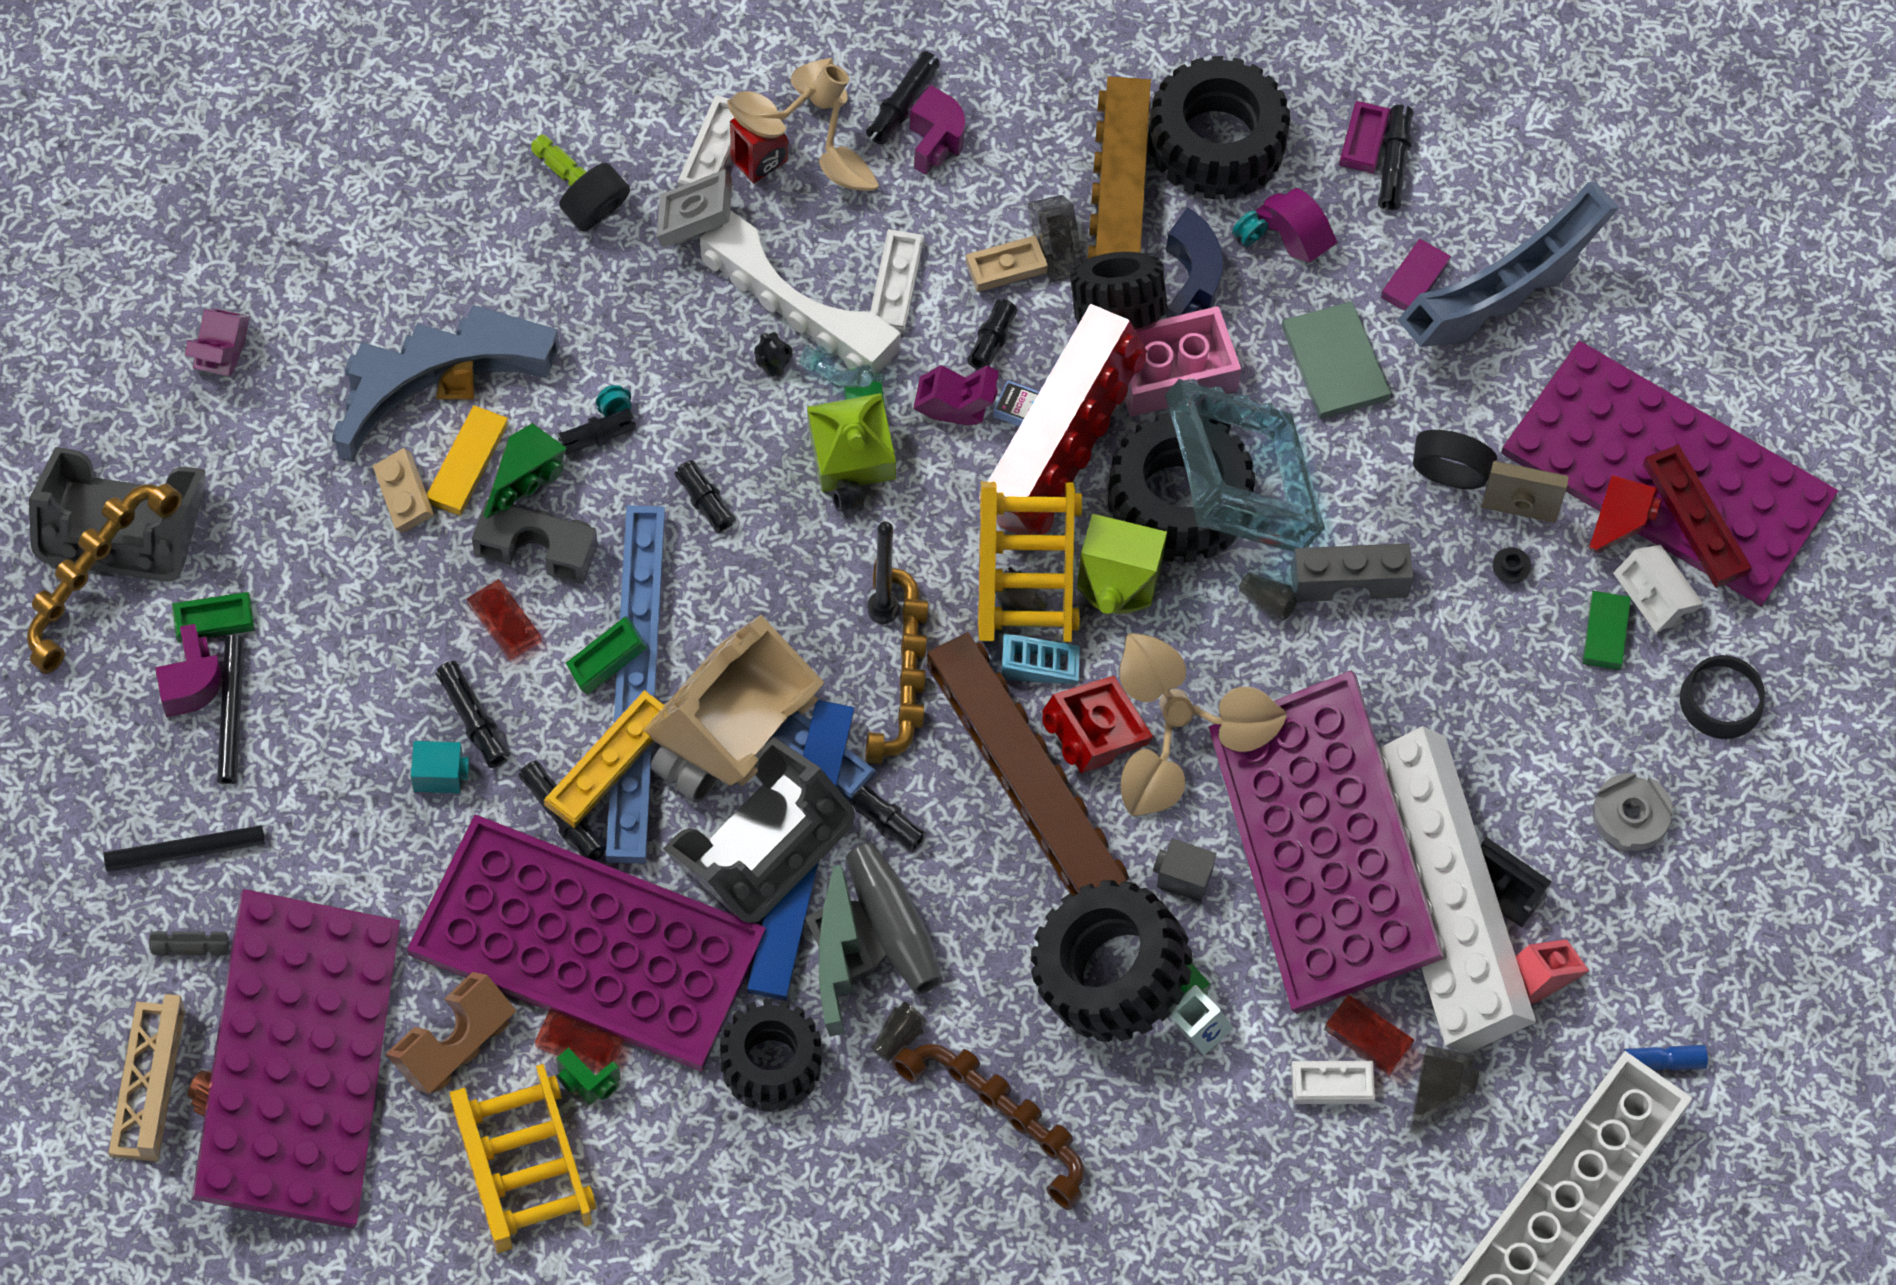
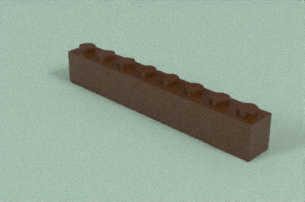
(1022, 765)

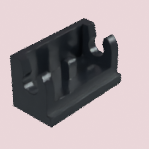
(1515, 883)

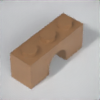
(479, 1014)

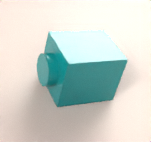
(438, 767)

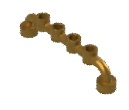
(162, 500)
(911, 679)

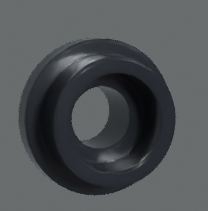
(848, 497)
(1511, 574)

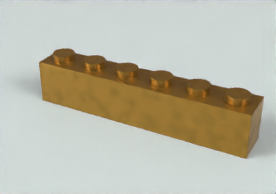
(1120, 166)

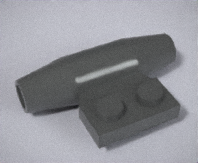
(885, 924)

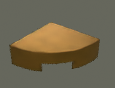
(457, 382)

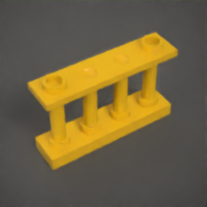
(994, 542)
(494, 1186)

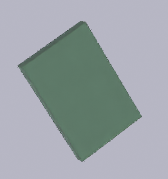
(1336, 360)

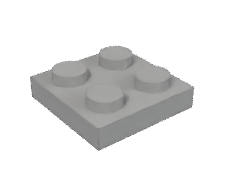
(694, 208)

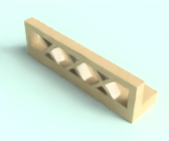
(160, 1078)

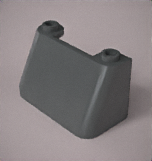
(72, 500)
(770, 837)

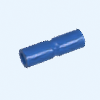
(1672, 1057)

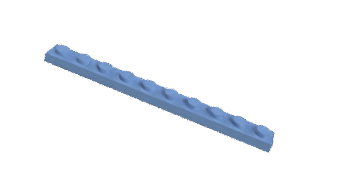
(641, 604)

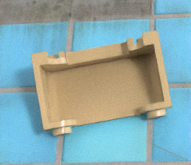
(736, 702)

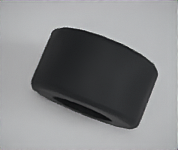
(594, 196)

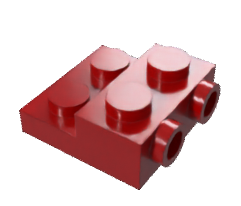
(1095, 723)

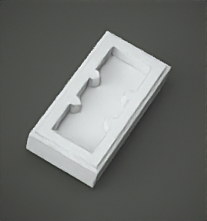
(1332, 1082)

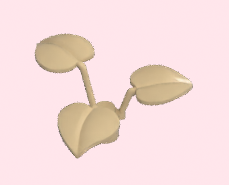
(826, 88)
(1154, 667)

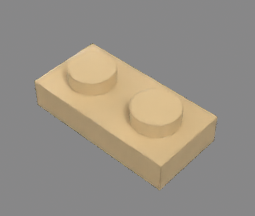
(1006, 263)
(403, 490)

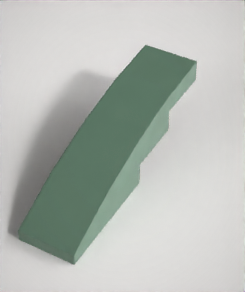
(836, 941)

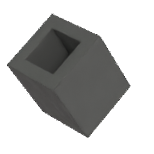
(1184, 869)

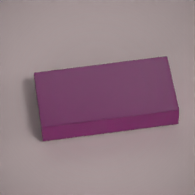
(1364, 137)
(1415, 274)

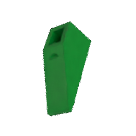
(526, 464)

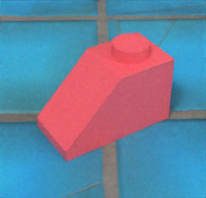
(1549, 968)

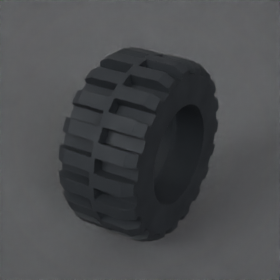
(1211, 165)
(1156, 448)
(1083, 926)

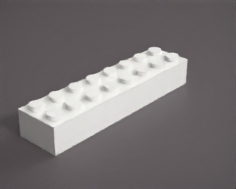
(1478, 982)
(1579, 1180)

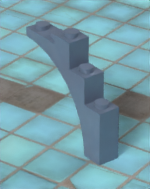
(1541, 261)
(387, 378)

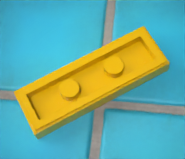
(467, 460)

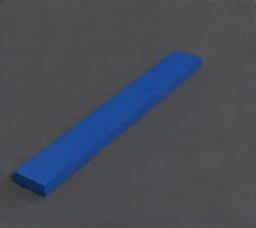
(785, 922)

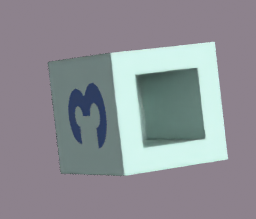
(1200, 1020)

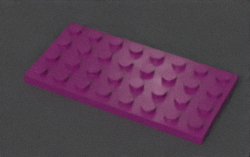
(1605, 421)
(1328, 848)
(587, 941)
(296, 1060)

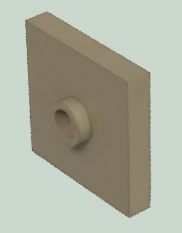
(1524, 491)

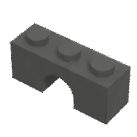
(568, 543)
(1325, 570)

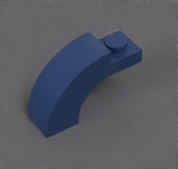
(1199, 251)

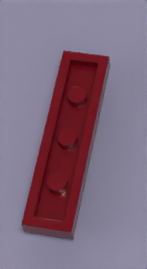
(1697, 516)

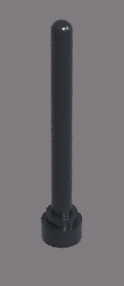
(883, 604)

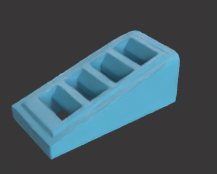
(1025, 672)

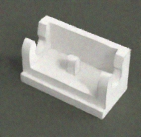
(1657, 587)

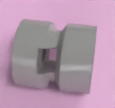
(690, 779)

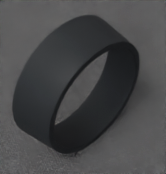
(1473, 453)
(1709, 725)

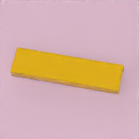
(604, 762)

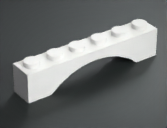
(852, 335)

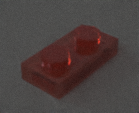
(504, 619)
(1369, 1034)
(590, 1044)

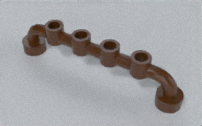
(994, 1094)

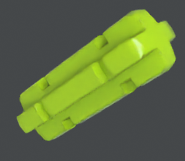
(556, 159)

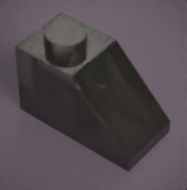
(1057, 234)
(1442, 1086)

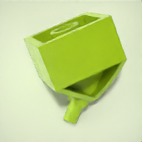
(851, 441)
(1120, 565)

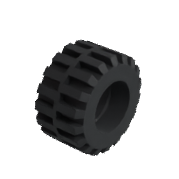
(1122, 284)
(777, 1085)

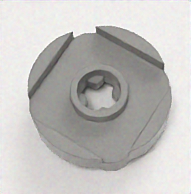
(1630, 833)

